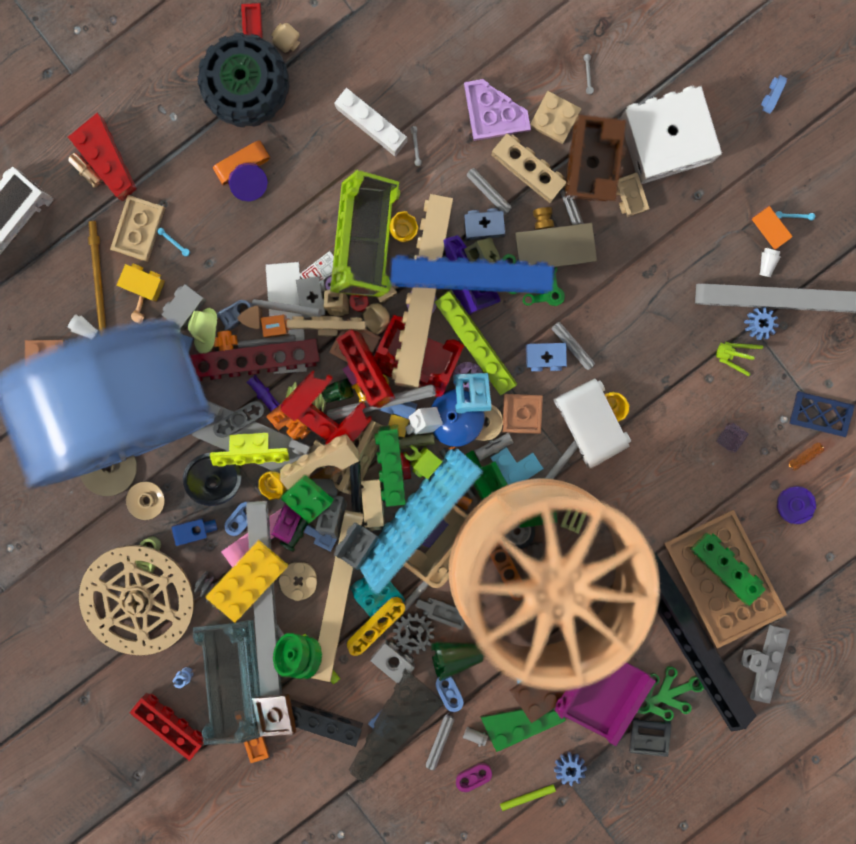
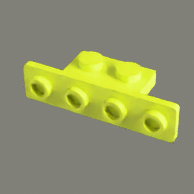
(249, 449)

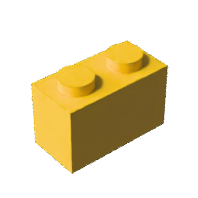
(141, 283)

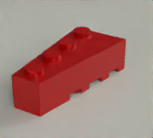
(101, 152)

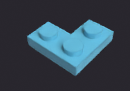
(516, 471)

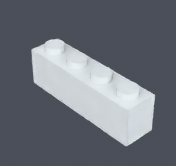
(370, 122)

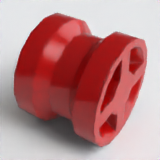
(361, 303)

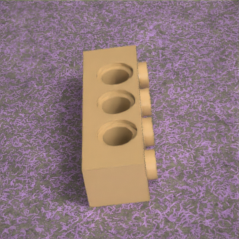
(531, 178)

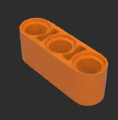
(252, 153)

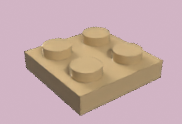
(555, 117)

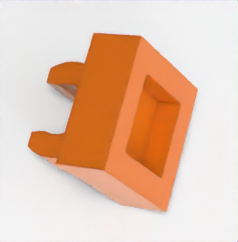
(278, 418)

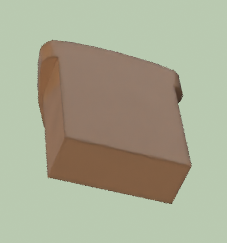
(251, 317)

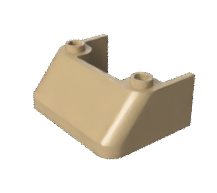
(434, 564)

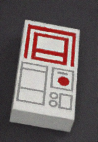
(320, 268)

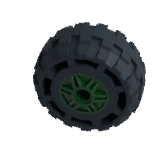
(243, 80)

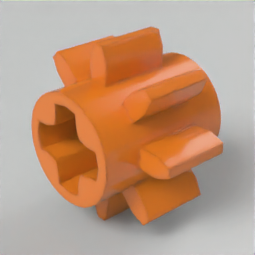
(225, 340)
(297, 429)

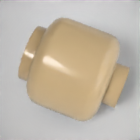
(285, 37)

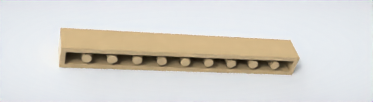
(422, 299)

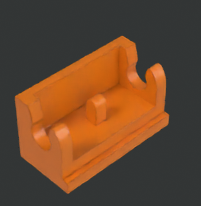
(771, 227)

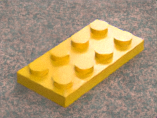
(246, 581)

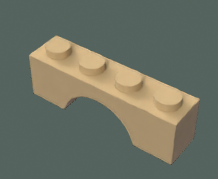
(338, 453)

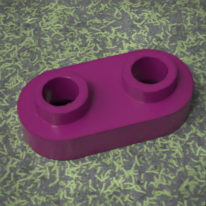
(475, 779)

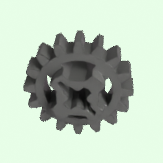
(423, 625)

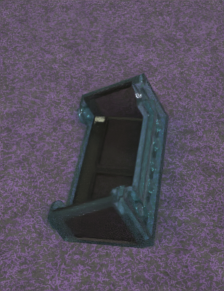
(230, 681)

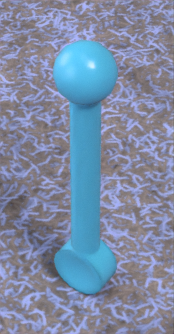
(811, 216)
(185, 252)

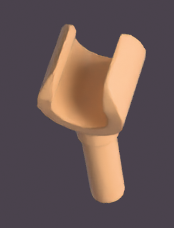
(136, 315)

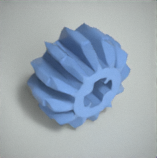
(768, 323)
(567, 775)

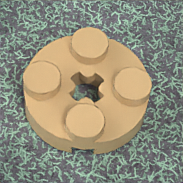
(495, 424)
(309, 581)

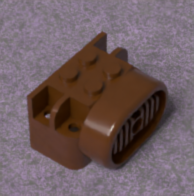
(603, 142)

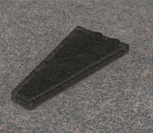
(398, 720)

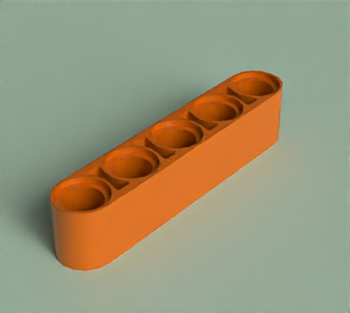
(503, 565)

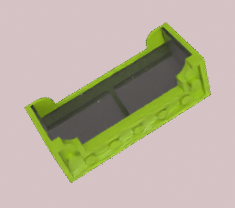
(363, 235)

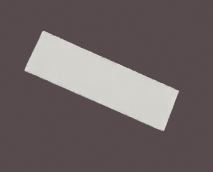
(283, 289)

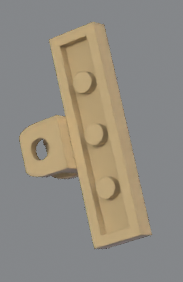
(326, 324)

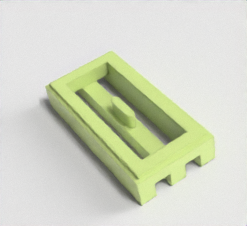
(570, 526)

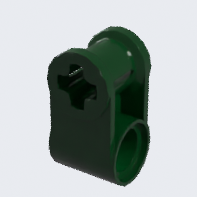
(337, 391)

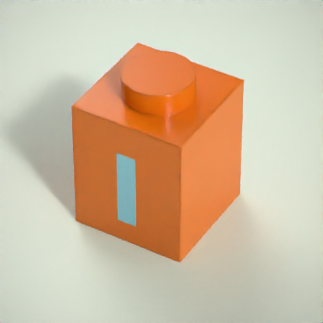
(275, 326)

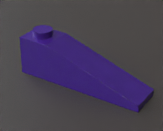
(471, 300)

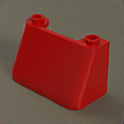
(437, 362)

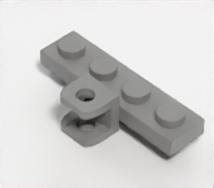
(766, 663)

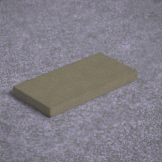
(557, 245)

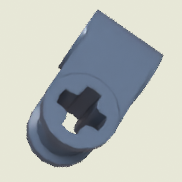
(230, 314)

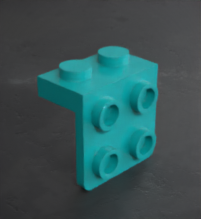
(371, 601)

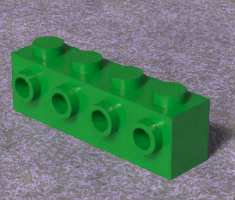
(391, 465)
(728, 569)

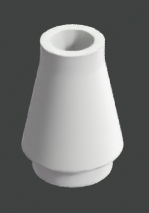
(769, 261)
(82, 327)

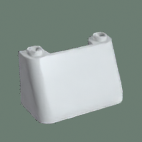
(592, 422)

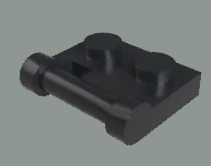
(650, 743)

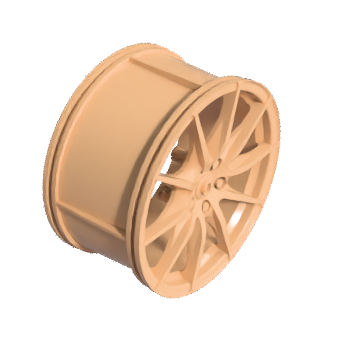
(556, 587)

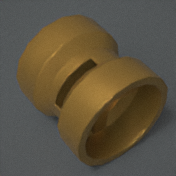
(543, 216)

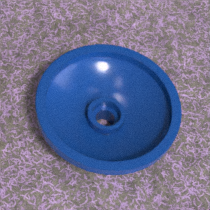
(464, 427)

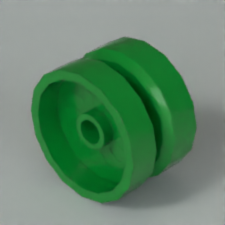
(297, 656)

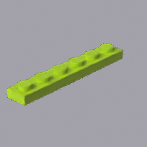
(475, 342)

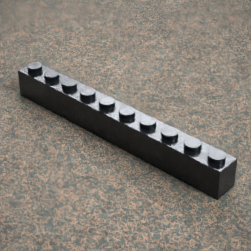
(701, 653)

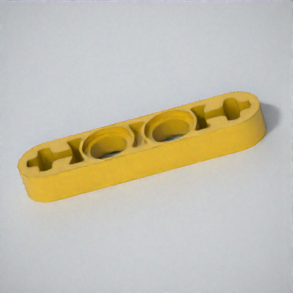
(378, 628)

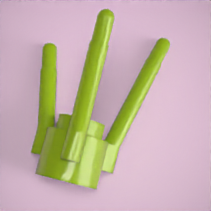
(726, 352)

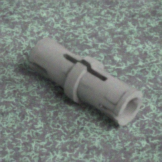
(494, 446)

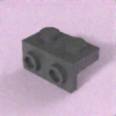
(356, 545)

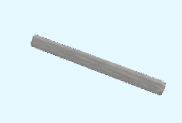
(402, 397)

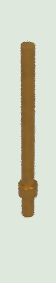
(94, 241)

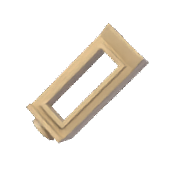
(372, 504)

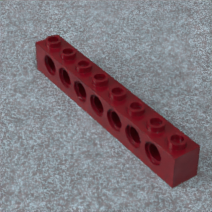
(309, 346)

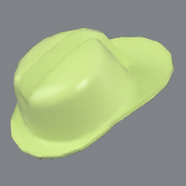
(203, 329)

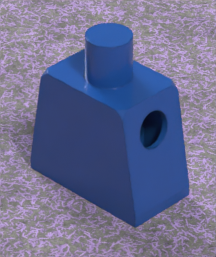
(184, 534)

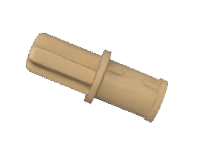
(85, 170)

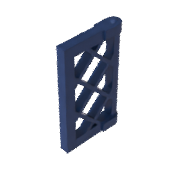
(809, 424)

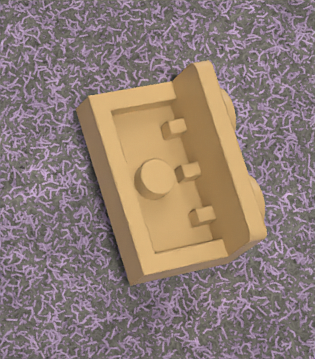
(632, 195)

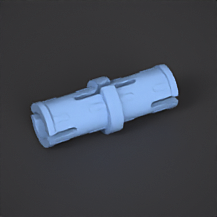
(183, 677)

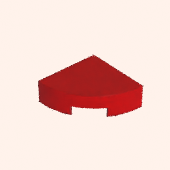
(405, 467)

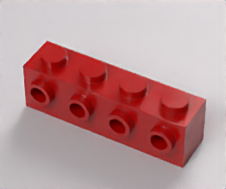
(365, 369)
(167, 725)

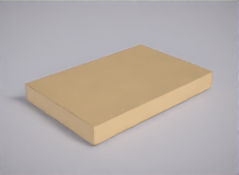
(137, 228)

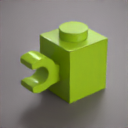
(423, 462)

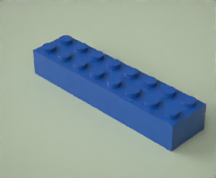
(472, 276)

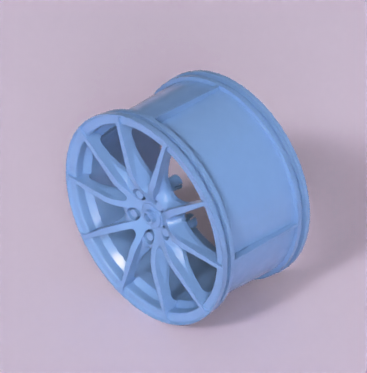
(101, 401)

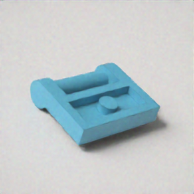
(478, 390)

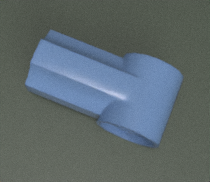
(404, 409)

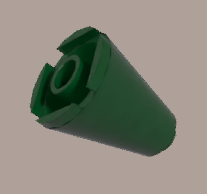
(455, 658)

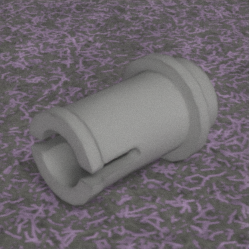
(475, 736)

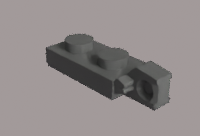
(441, 612)

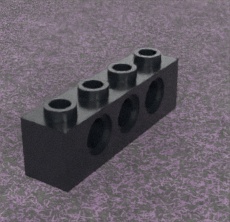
(326, 723)

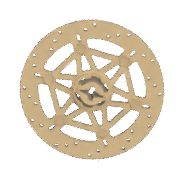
(140, 594)

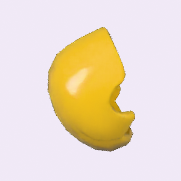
(403, 227)
(618, 405)
(271, 486)

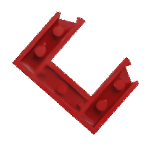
(299, 406)

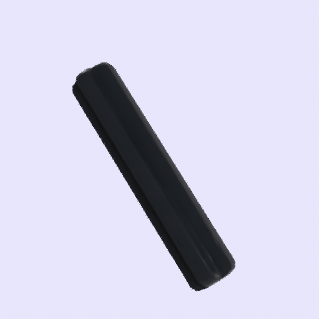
(356, 493)

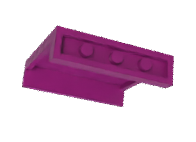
(608, 703)

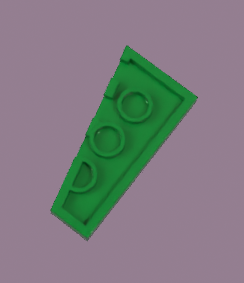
(514, 726)

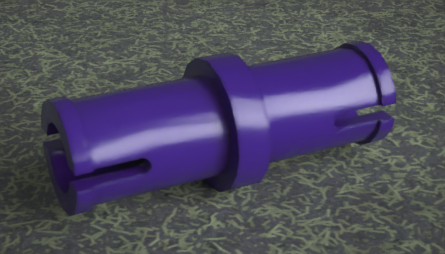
(263, 393)

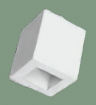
(424, 421)

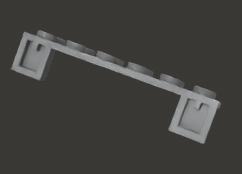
(276, 439)

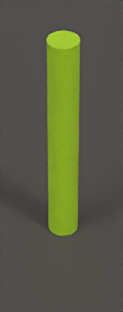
(527, 797)

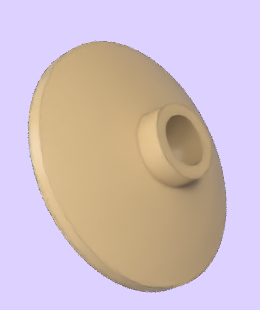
(136, 504)

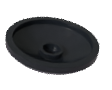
(201, 473)

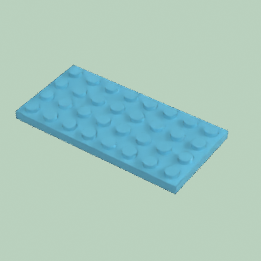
(418, 518)

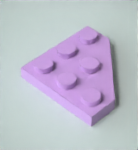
(493, 112)

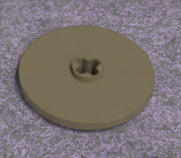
(113, 482)

